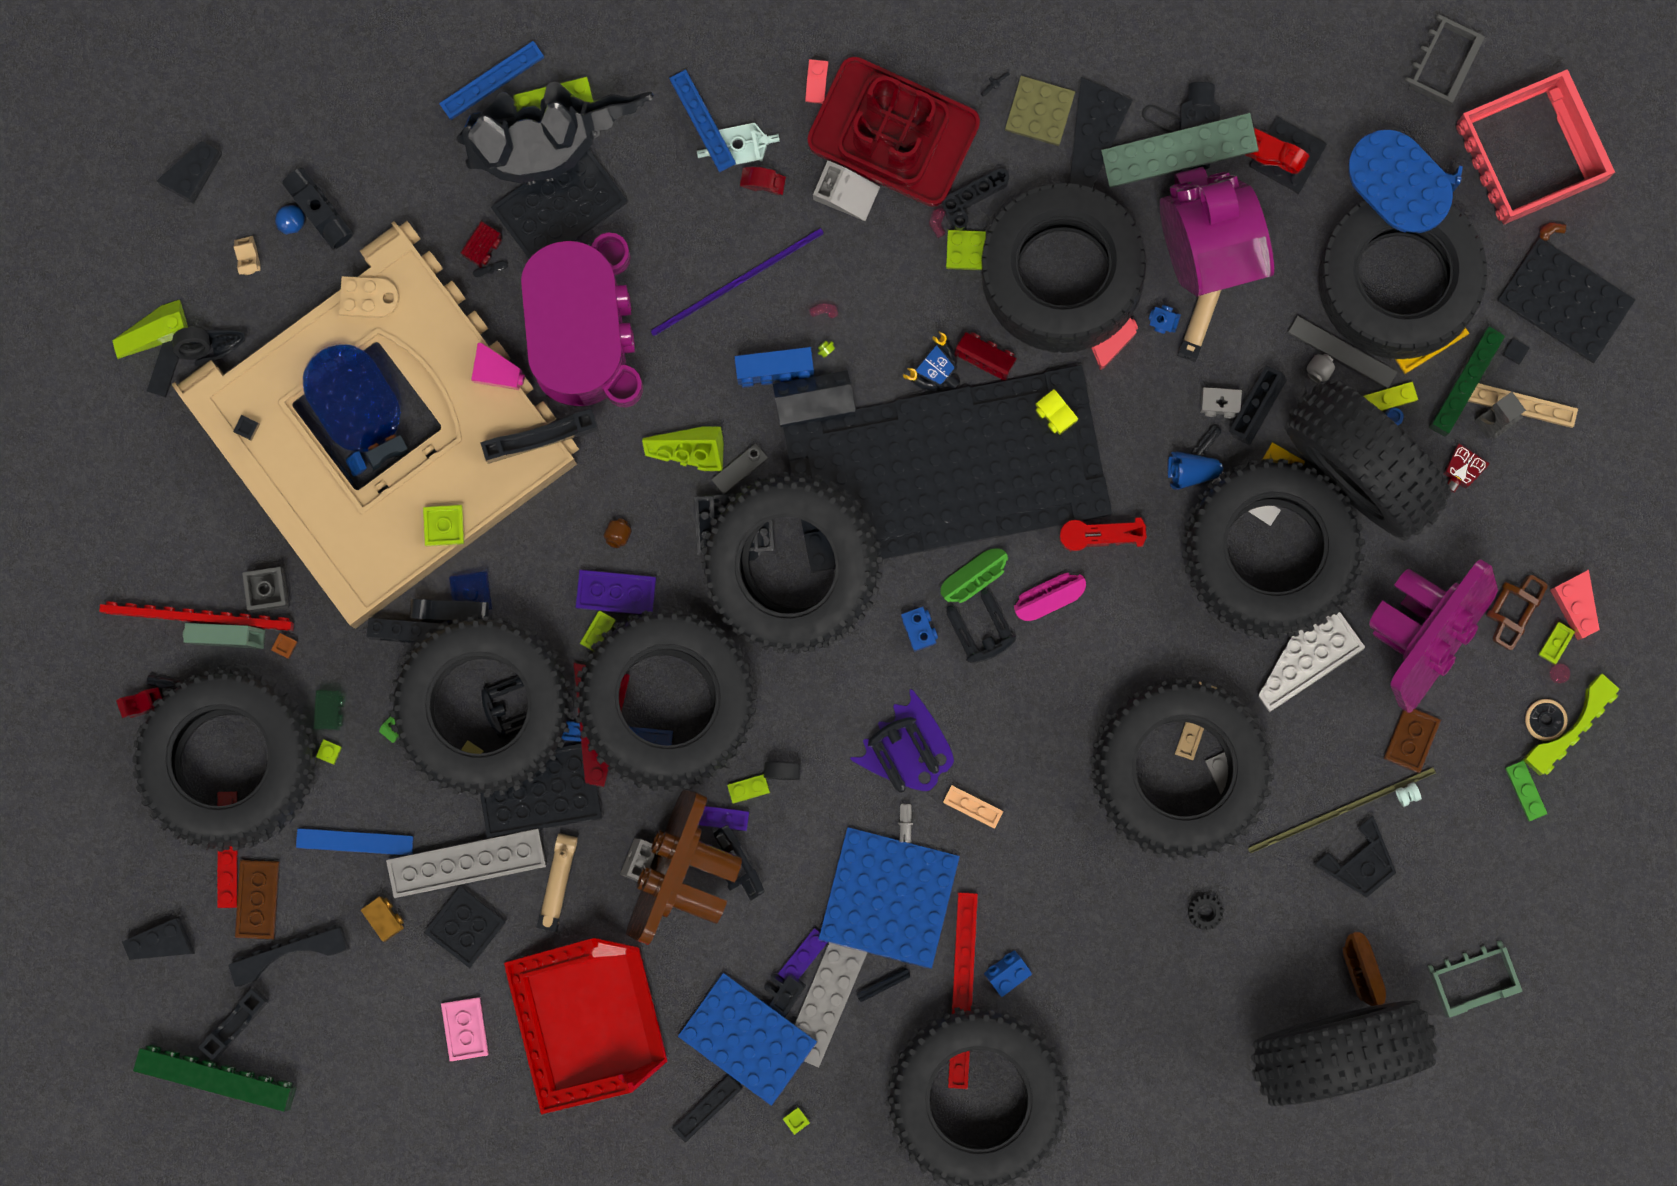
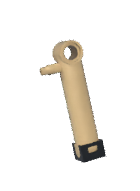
(1198, 326)
(557, 882)

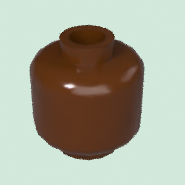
(617, 533)

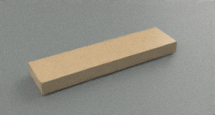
(1189, 739)

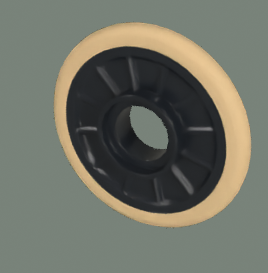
(1535, 725)

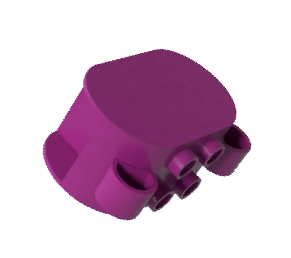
(1215, 232)
(577, 322)

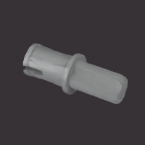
(905, 822)

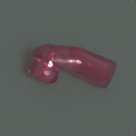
(935, 222)
(824, 308)

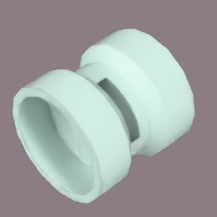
(1408, 794)

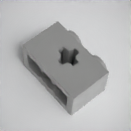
(1230, 397)
(637, 858)

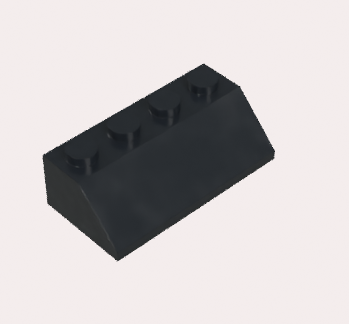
(814, 398)

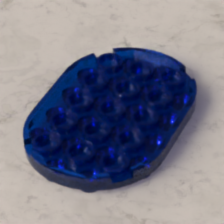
(350, 397)

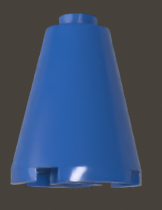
(1192, 469)

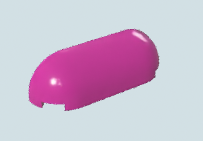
(1049, 596)

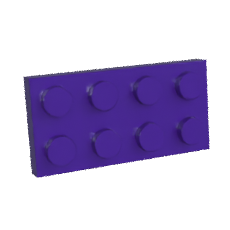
(615, 592)

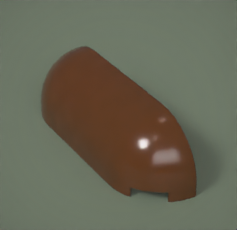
(1364, 969)

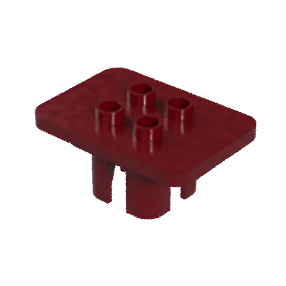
(893, 131)

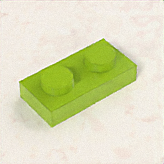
(600, 624)
(1556, 643)
(748, 789)

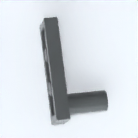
(739, 469)

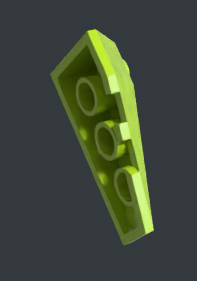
(152, 330)
(695, 447)

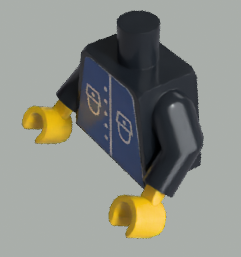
(936, 367)

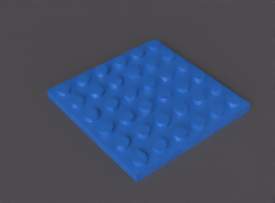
(889, 898)

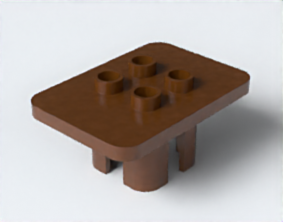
(674, 853)

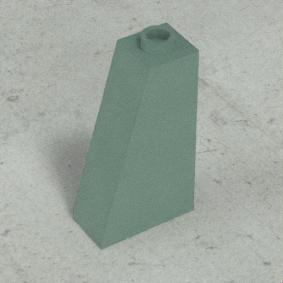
(224, 635)

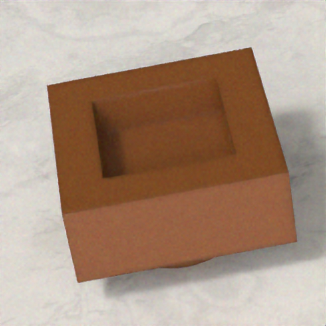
(284, 645)

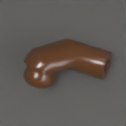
(1550, 228)

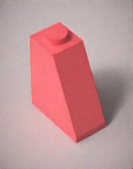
(1110, 348)

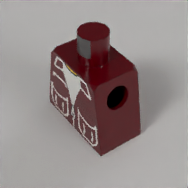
(1463, 468)

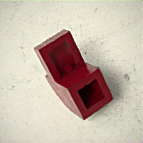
(762, 179)
(138, 704)

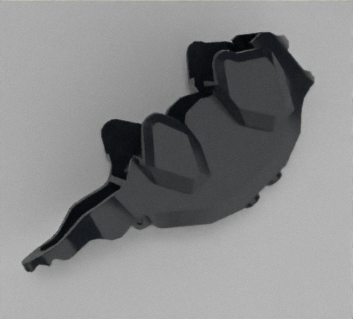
(541, 141)

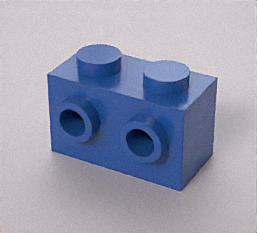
(918, 629)

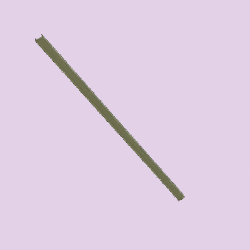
(1340, 811)

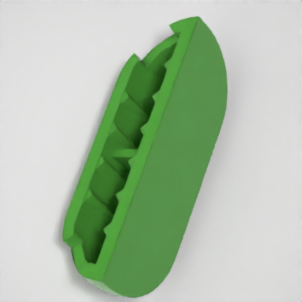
(974, 576)

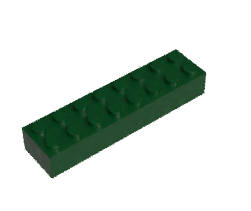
(215, 1079)

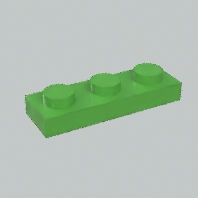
(1526, 791)

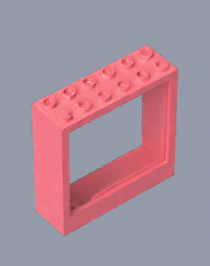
(1575, 126)

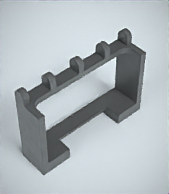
(1462, 31)

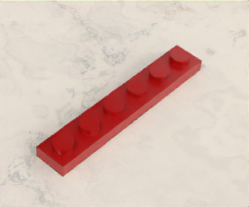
(227, 864)

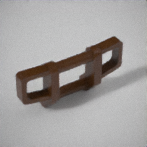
(1503, 621)

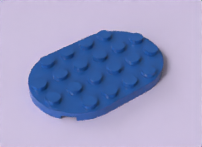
(1400, 181)

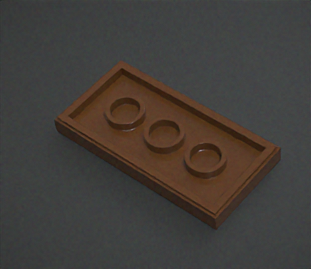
(257, 899)

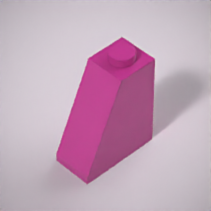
(495, 370)

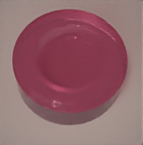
(1559, 673)

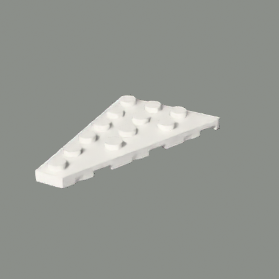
(1309, 659)

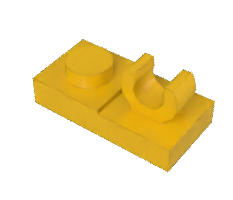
(1276, 452)

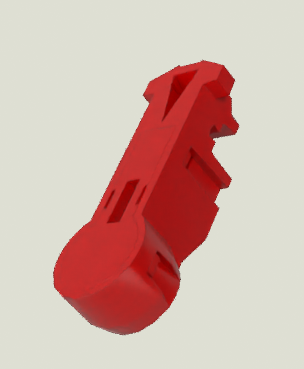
(1278, 153)
(1077, 535)

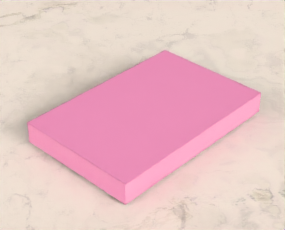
(464, 1029)

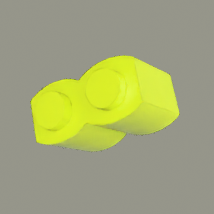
(1056, 412)

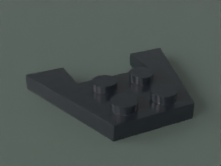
(1367, 868)

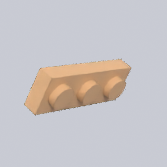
(972, 806)

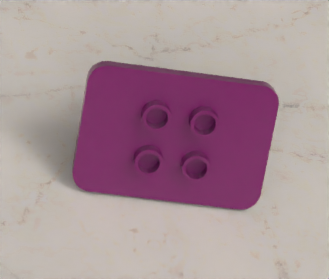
(1449, 624)

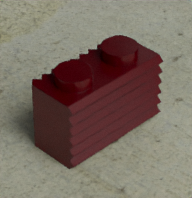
(481, 245)

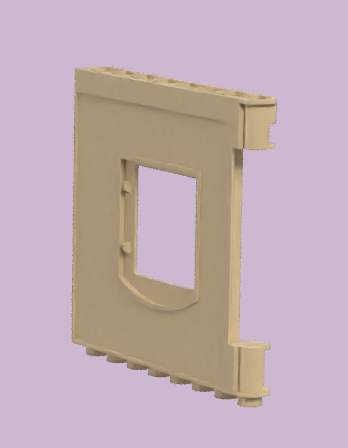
(358, 541)

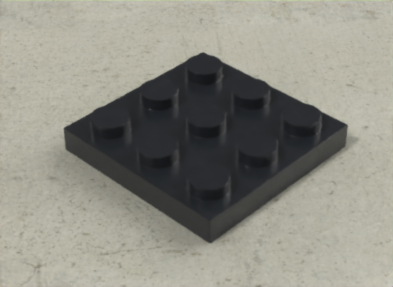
(1312, 146)
(465, 927)

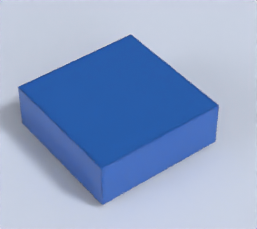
(356, 464)

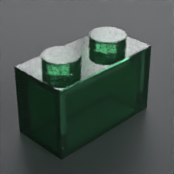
(328, 710)

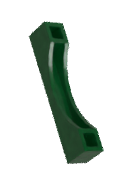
(1467, 381)

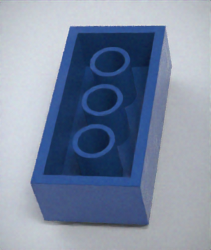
(774, 366)

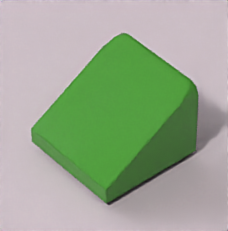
(387, 731)

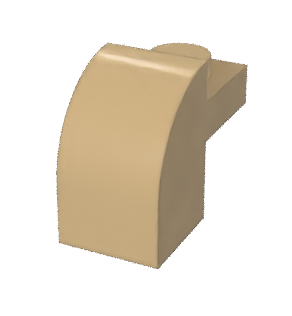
(246, 255)

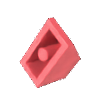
(816, 81)

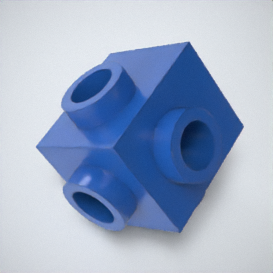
(1170, 321)

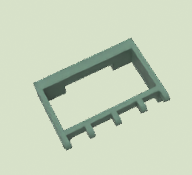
(1464, 1007)

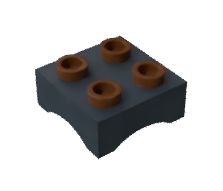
(392, 447)

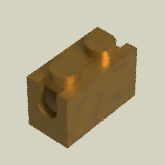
(382, 918)

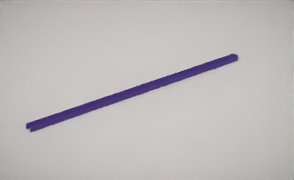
(737, 282)

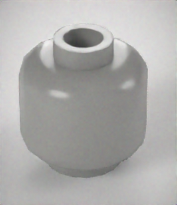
(1320, 368)

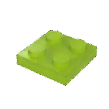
(965, 249)
(443, 525)

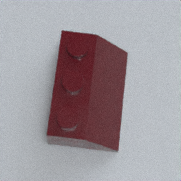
(985, 355)

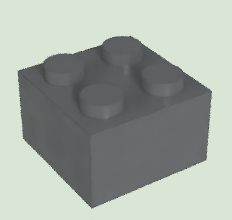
(265, 589)

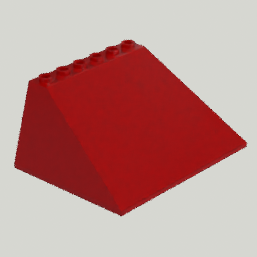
(585, 1022)

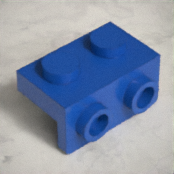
(1007, 973)

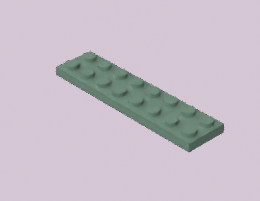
(1180, 150)

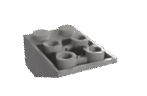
(845, 191)

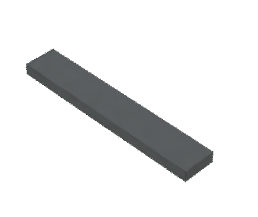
(1342, 352)

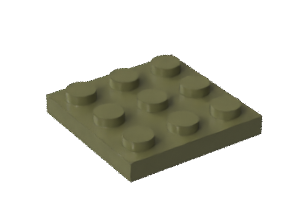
(1040, 111)

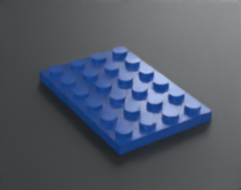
(747, 1039)

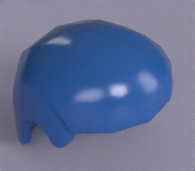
(289, 219)

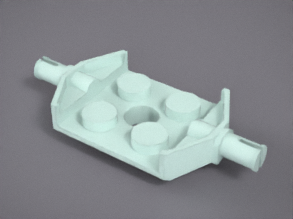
(753, 143)

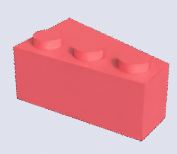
(1578, 604)

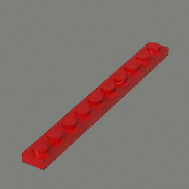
(188, 615)
(963, 978)

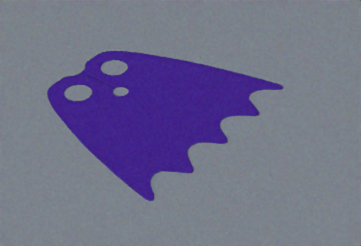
(904, 752)

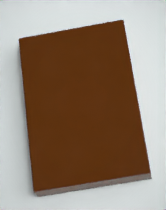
(1412, 740)

